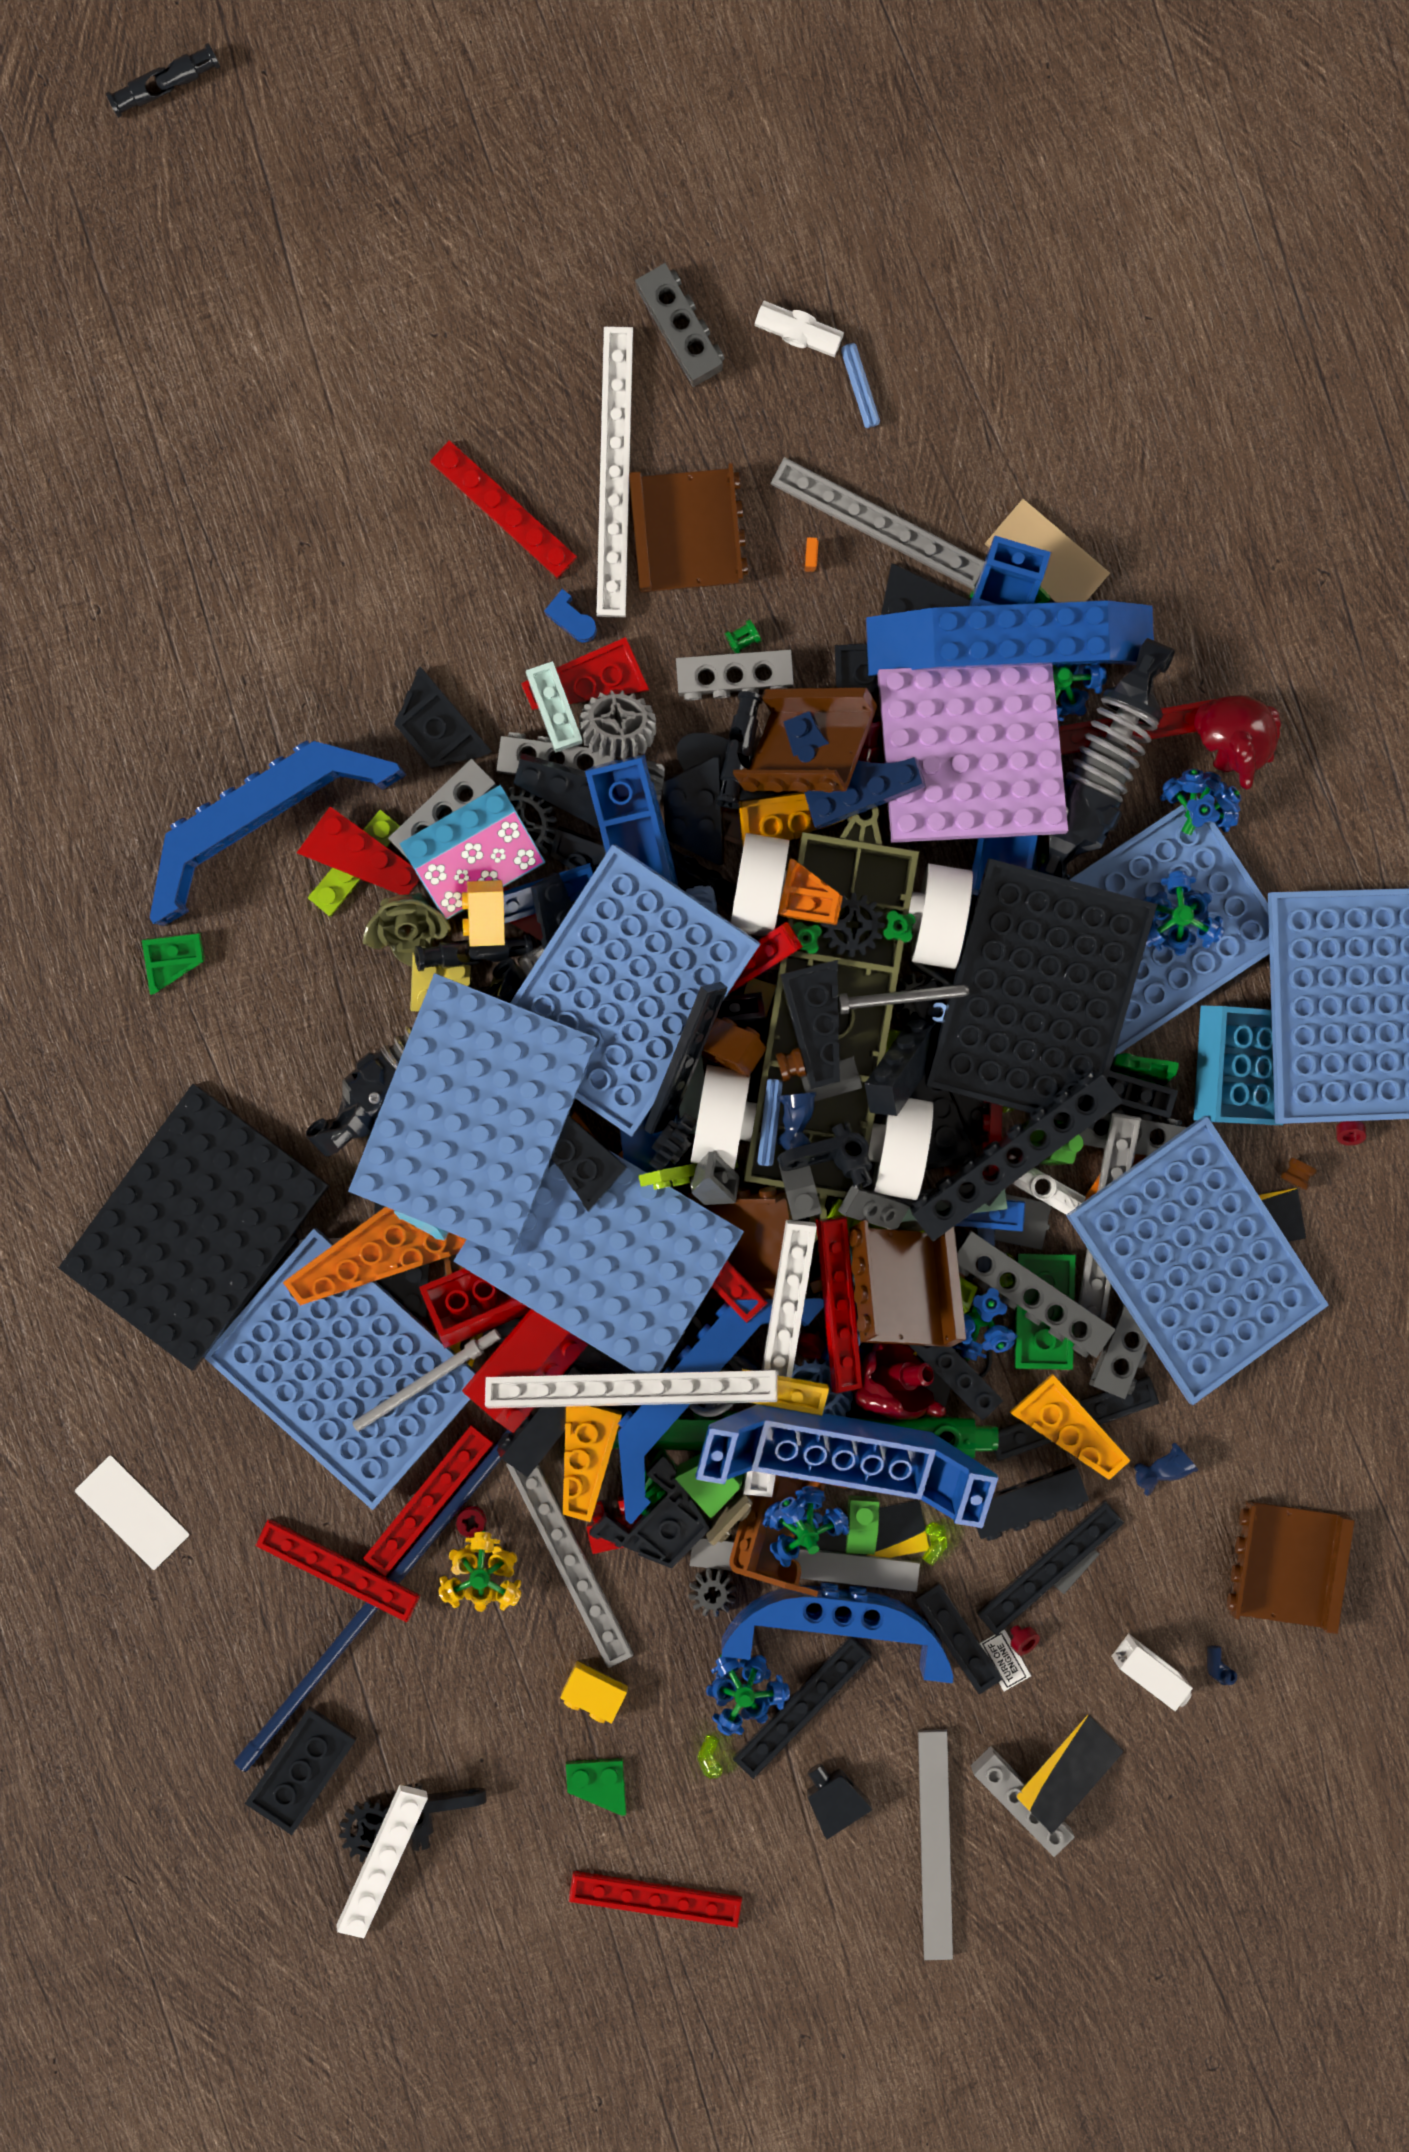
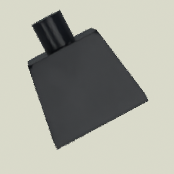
(835, 1800)

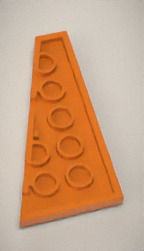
(369, 1253)

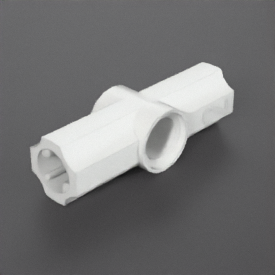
(799, 329)
(1057, 1195)

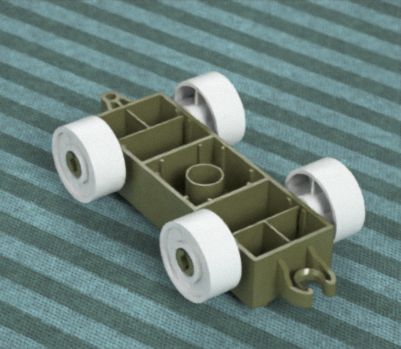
(886, 876)

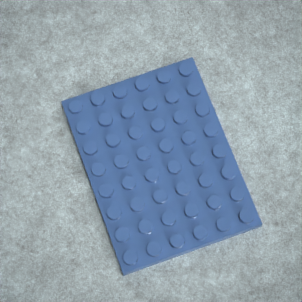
(629, 976)
(1164, 980)
(1340, 1004)
(473, 1115)
(1197, 1260)
(615, 1274)
(332, 1363)

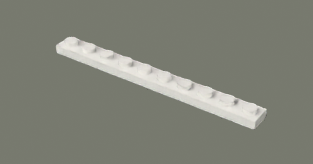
(614, 471)
(785, 1321)
(631, 1389)

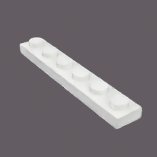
(382, 1861)

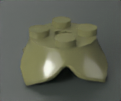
(403, 924)

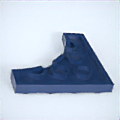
(869, 785)

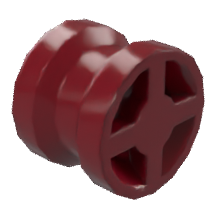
(473, 1516)

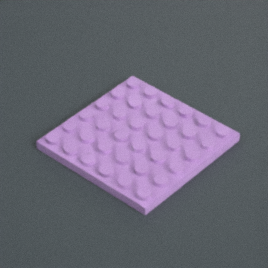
(982, 748)

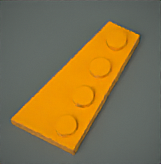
(776, 816)
(1065, 1422)
(588, 1446)

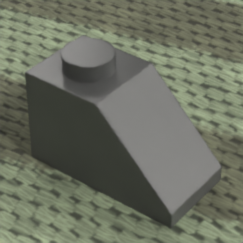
(715, 1181)
(801, 1192)

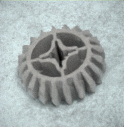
(617, 725)

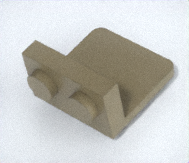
(735, 1509)

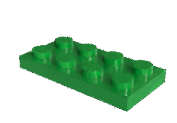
(1034, 1345)

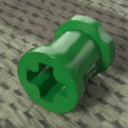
(748, 628)

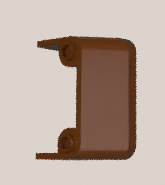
(751, 1547)

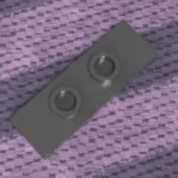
(874, 1207)

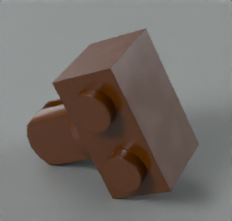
(733, 1047)

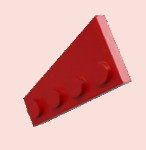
(596, 672)
(353, 851)

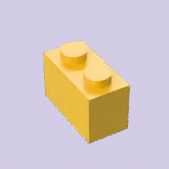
(485, 913)
(593, 1693)

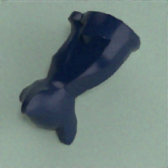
(797, 1114)
(1169, 1467)

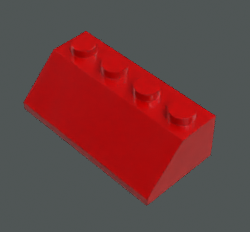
(467, 1306)
(531, 1349)

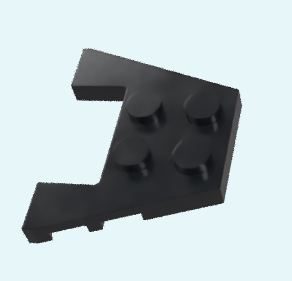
(666, 1528)

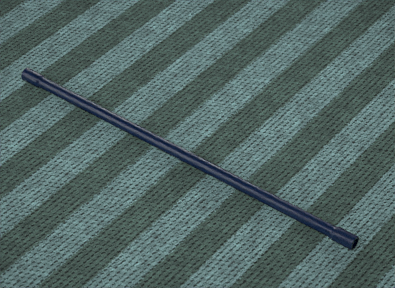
(256, 1746)

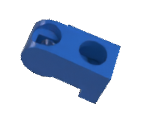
(575, 624)

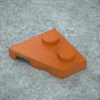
(808, 897)

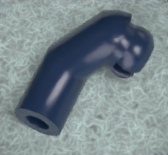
(1217, 1668)

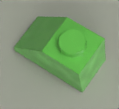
(862, 1524)

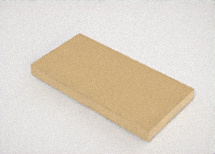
(1070, 570)

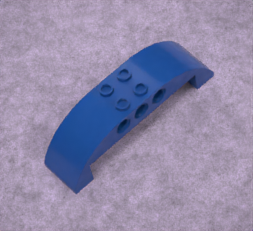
(890, 1622)

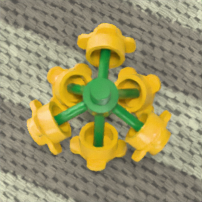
(482, 1589)

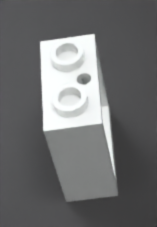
(1152, 1673)

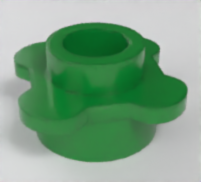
(813, 934)
(903, 934)

